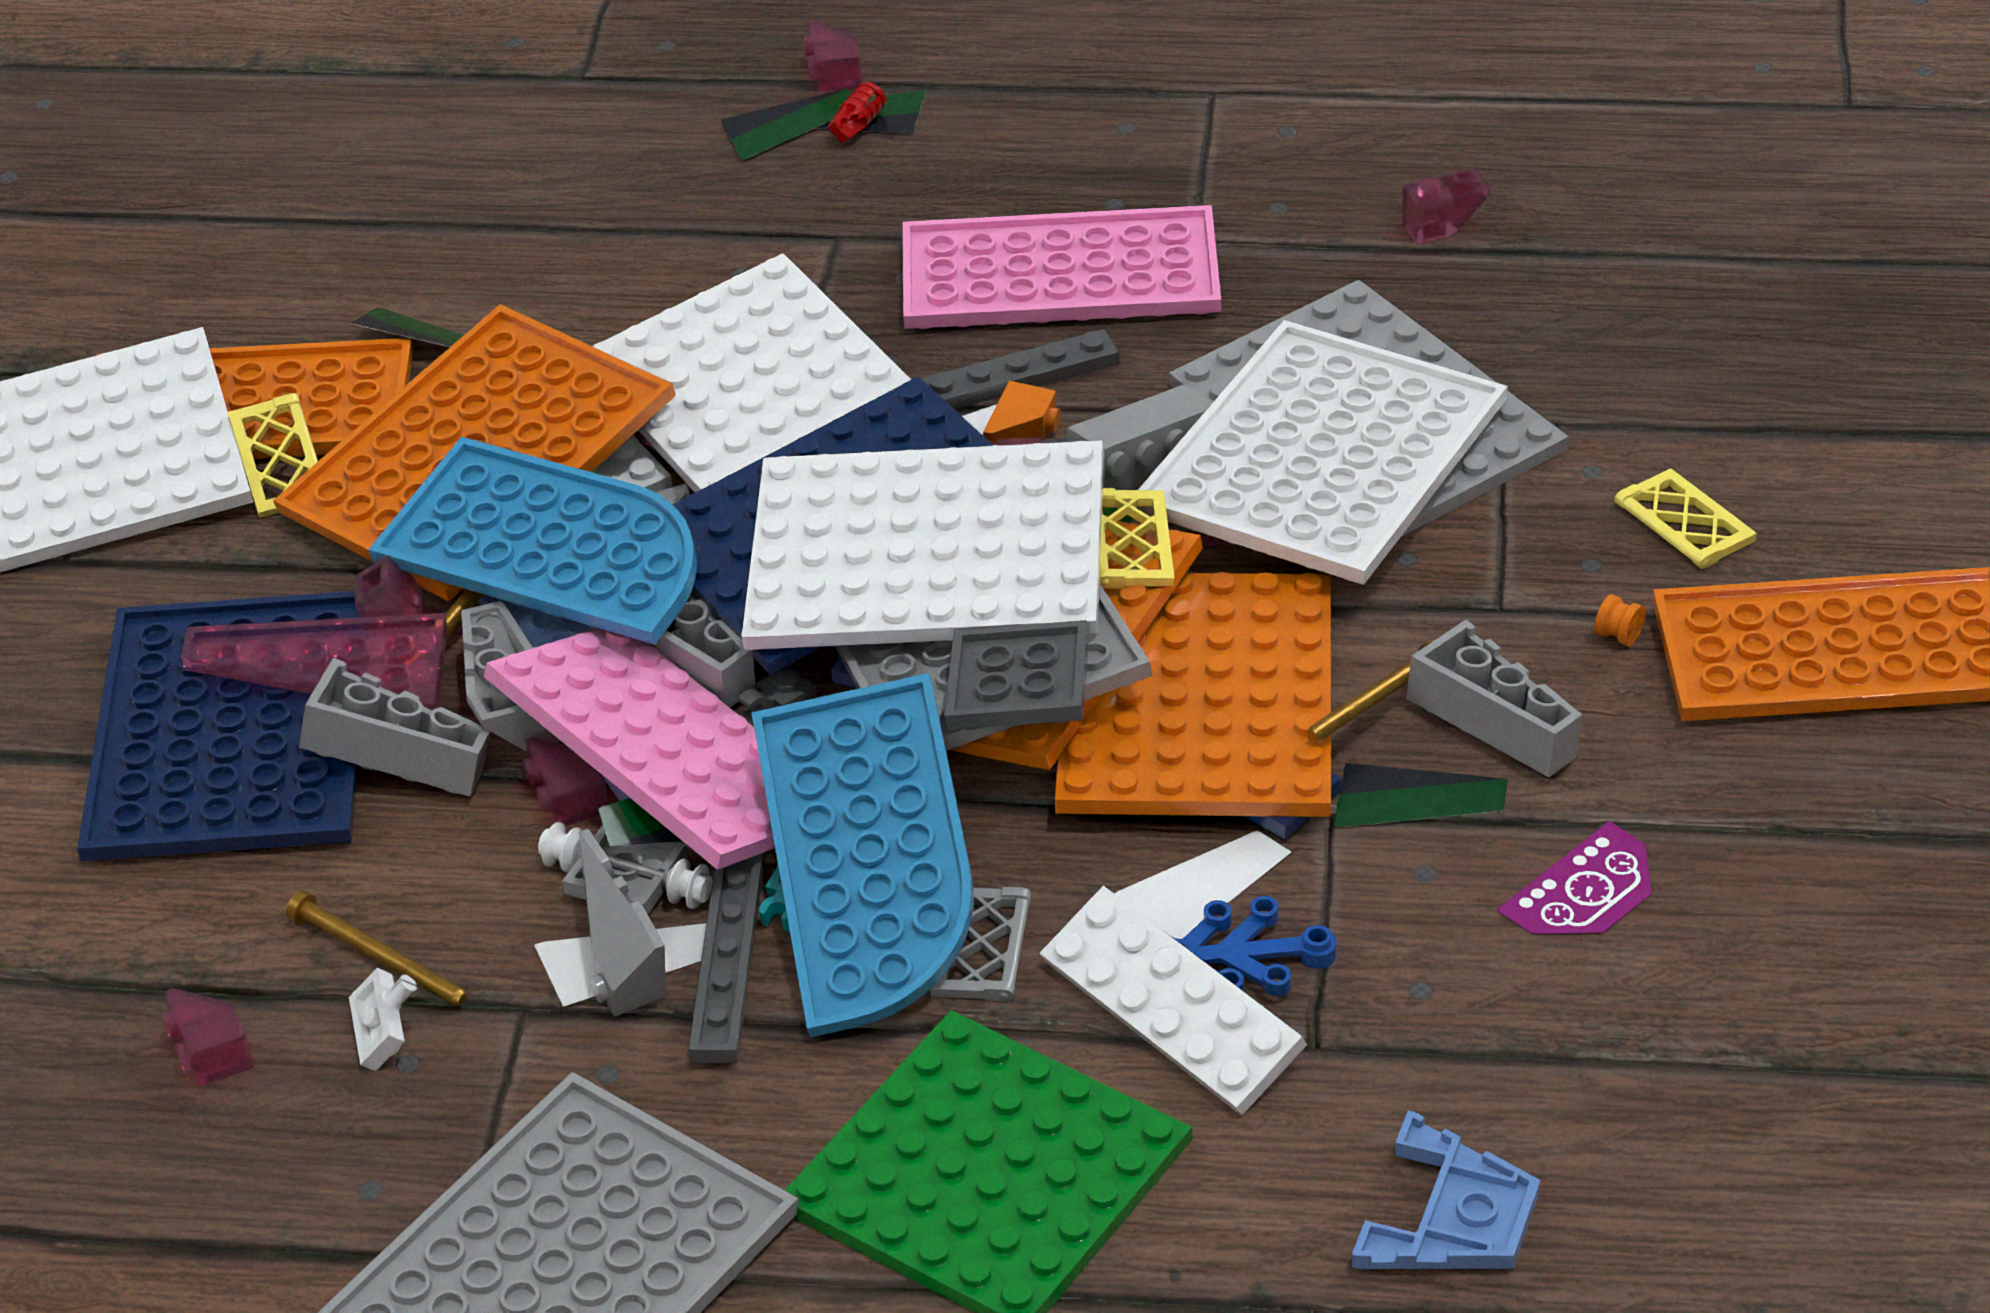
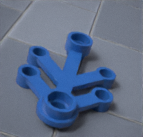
(1237, 951)

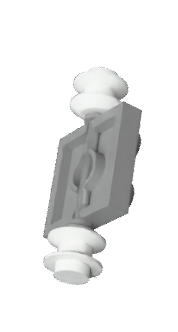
(644, 867)

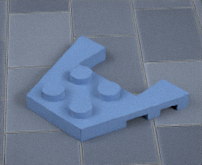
(1472, 1214)

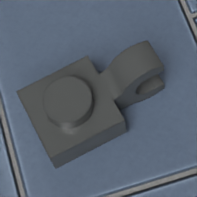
(776, 690)

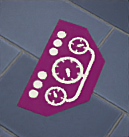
(1586, 887)

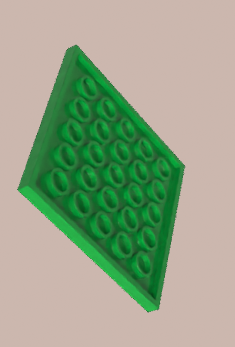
(987, 1170)

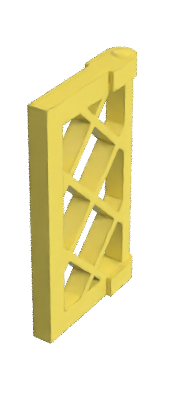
(265, 414)
(1686, 495)
(1134, 572)

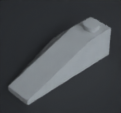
(487, 636)
(623, 938)

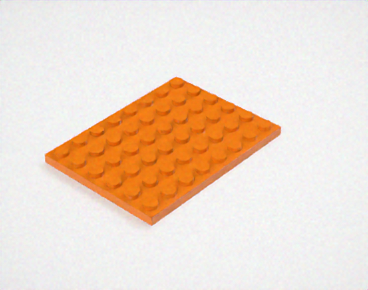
(498, 385)
(1225, 713)

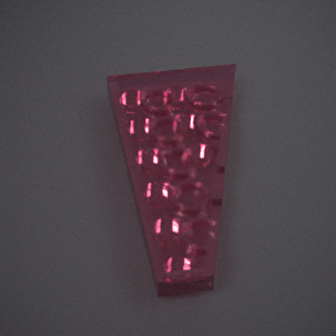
(295, 654)

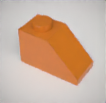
(1023, 413)

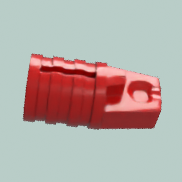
(857, 111)

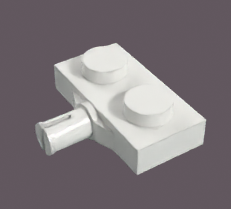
(377, 1016)

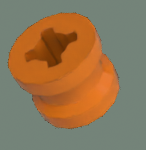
(1620, 620)

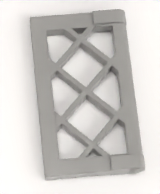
(974, 984)

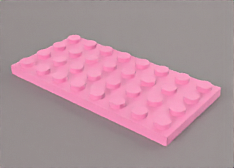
(1060, 267)
(649, 735)

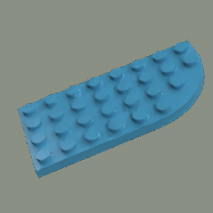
(547, 539)
(866, 848)

